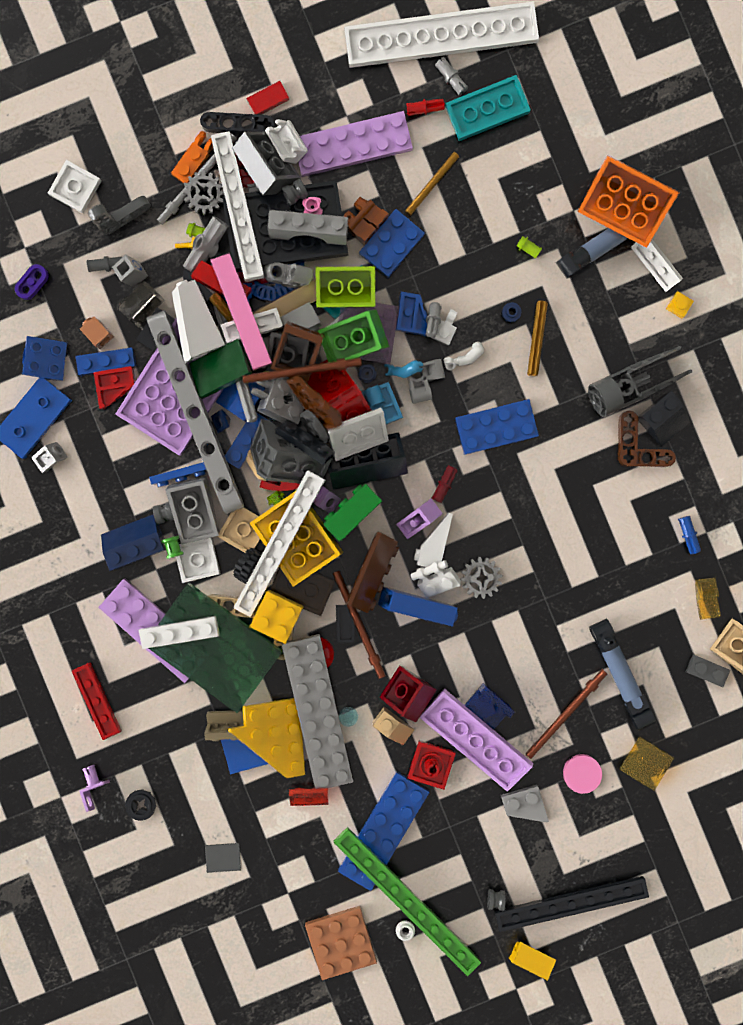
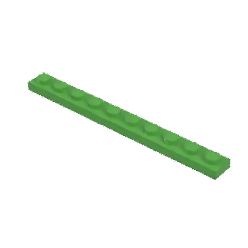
(407, 901)

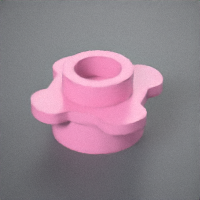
(312, 201)

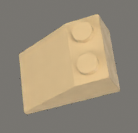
(730, 645)

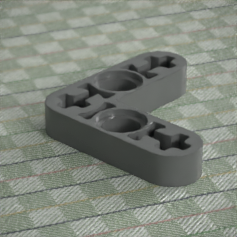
(111, 222)

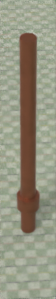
(340, 364)
(374, 658)
(591, 685)

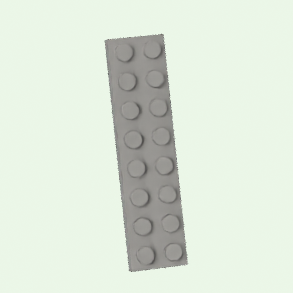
(317, 712)

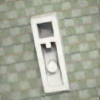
(434, 546)

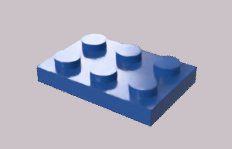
(391, 243)

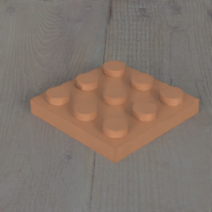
(340, 942)

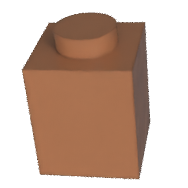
(96, 332)

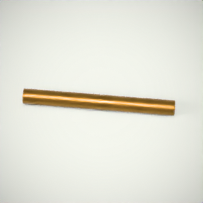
(432, 183)

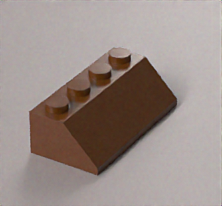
(372, 572)

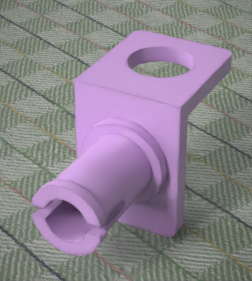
(322, 498)
(93, 782)

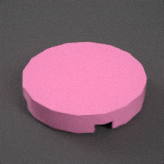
(582, 773)

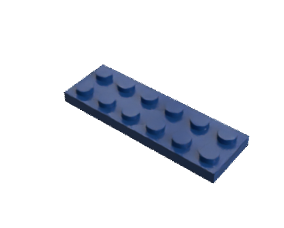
(387, 824)

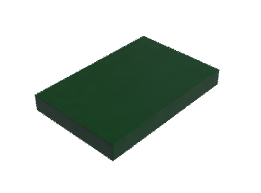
(220, 368)

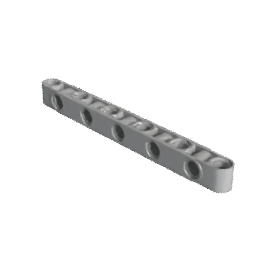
(201, 426)

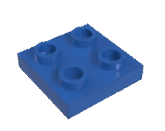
(44, 358)

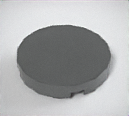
(314, 426)

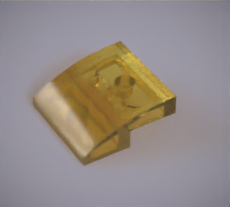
(646, 763)

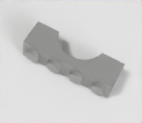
(290, 224)

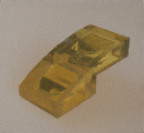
(707, 598)

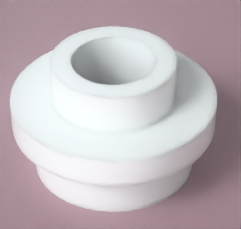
(405, 936)

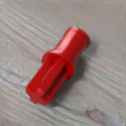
(425, 106)

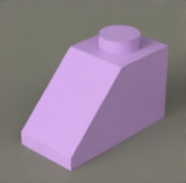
(419, 518)

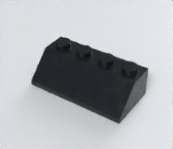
(370, 465)

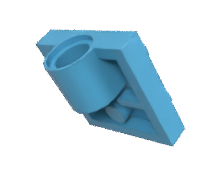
(383, 397)

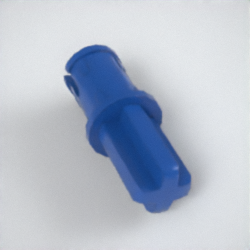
(689, 534)

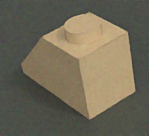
(392, 726)

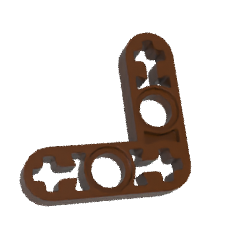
(637, 453)

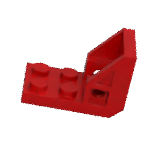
(340, 392)

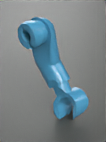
(405, 371)

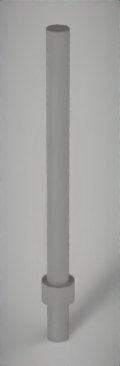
(172, 207)

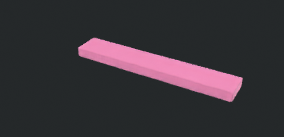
(241, 312)

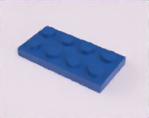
(496, 427)

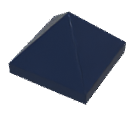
(221, 421)

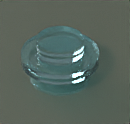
(348, 716)

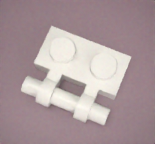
(437, 583)

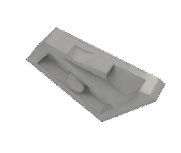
(525, 804)

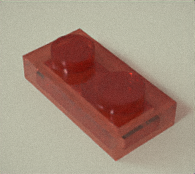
(308, 797)

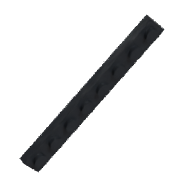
(572, 903)

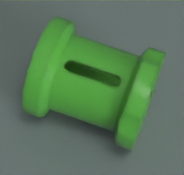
(172, 547)

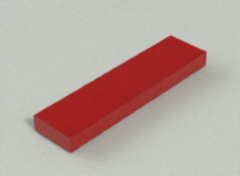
(96, 701)

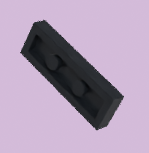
(305, 442)

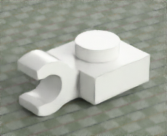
(446, 329)

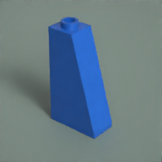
(417, 606)

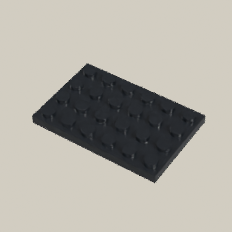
(298, 248)

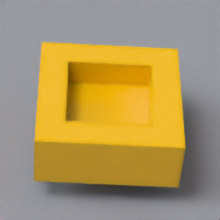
(679, 304)

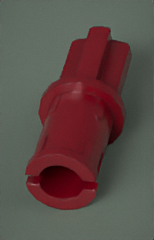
(444, 484)

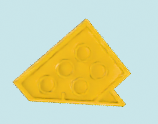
(274, 735)

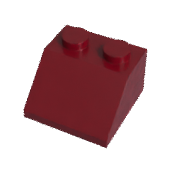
(407, 694)

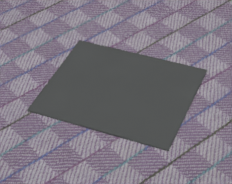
(222, 857)

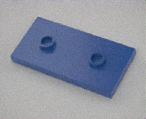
(33, 417)

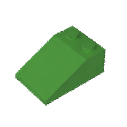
(354, 337)

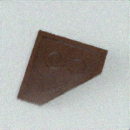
(313, 401)

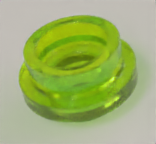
(275, 498)

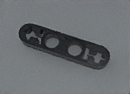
(238, 119)

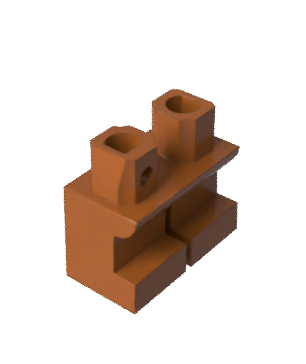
(367, 220)

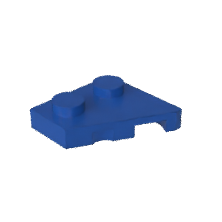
(411, 314)

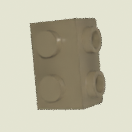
(219, 722)

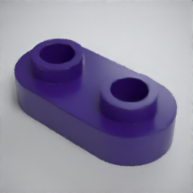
(30, 280)

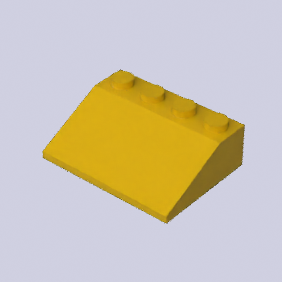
(310, 548)

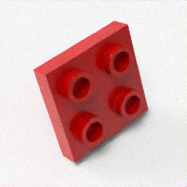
(431, 764)

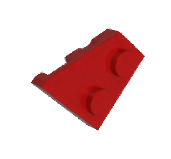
(113, 384)

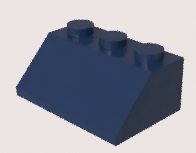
(132, 543)

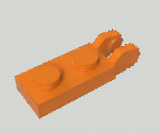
(193, 159)

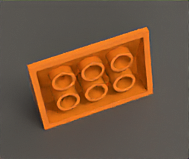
(627, 201)

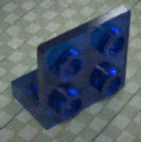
(489, 706)

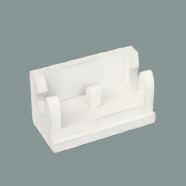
(287, 141)

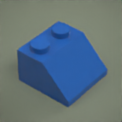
(231, 400)

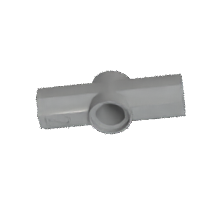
(206, 244)

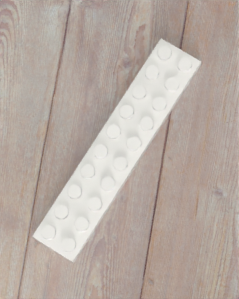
(441, 34)

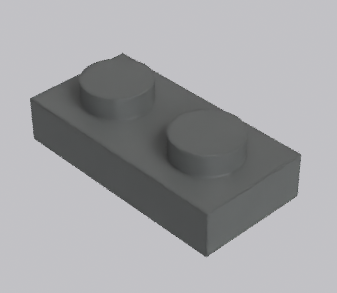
(708, 670)

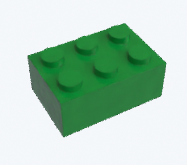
(352, 512)

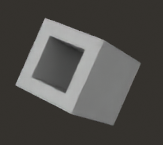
(129, 271)

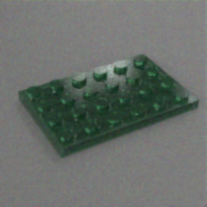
(221, 665)

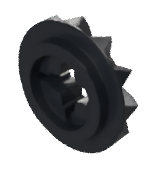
(131, 805)

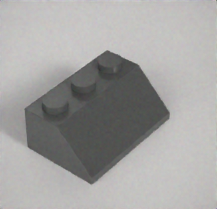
(264, 163)

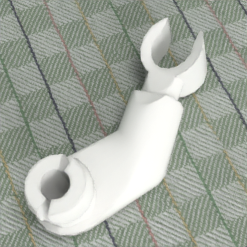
(476, 351)

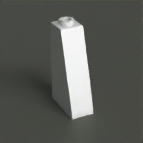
(195, 324)

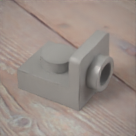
(49, 456)

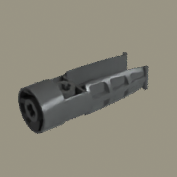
(607, 395)

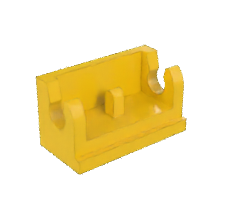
(532, 960)

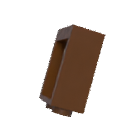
(304, 333)

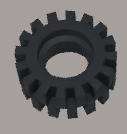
(246, 565)

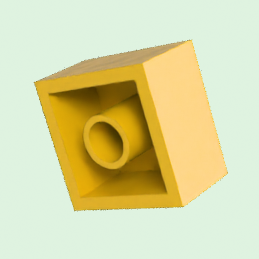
(276, 616)

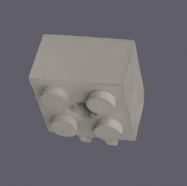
(278, 401)

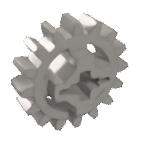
(197, 198)
(489, 577)

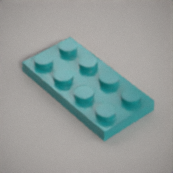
(487, 107)

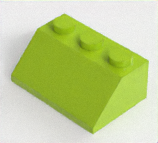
(345, 286)

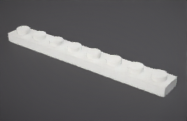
(237, 206)
(279, 543)

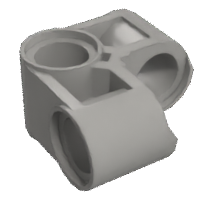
(288, 275)
(420, 388)

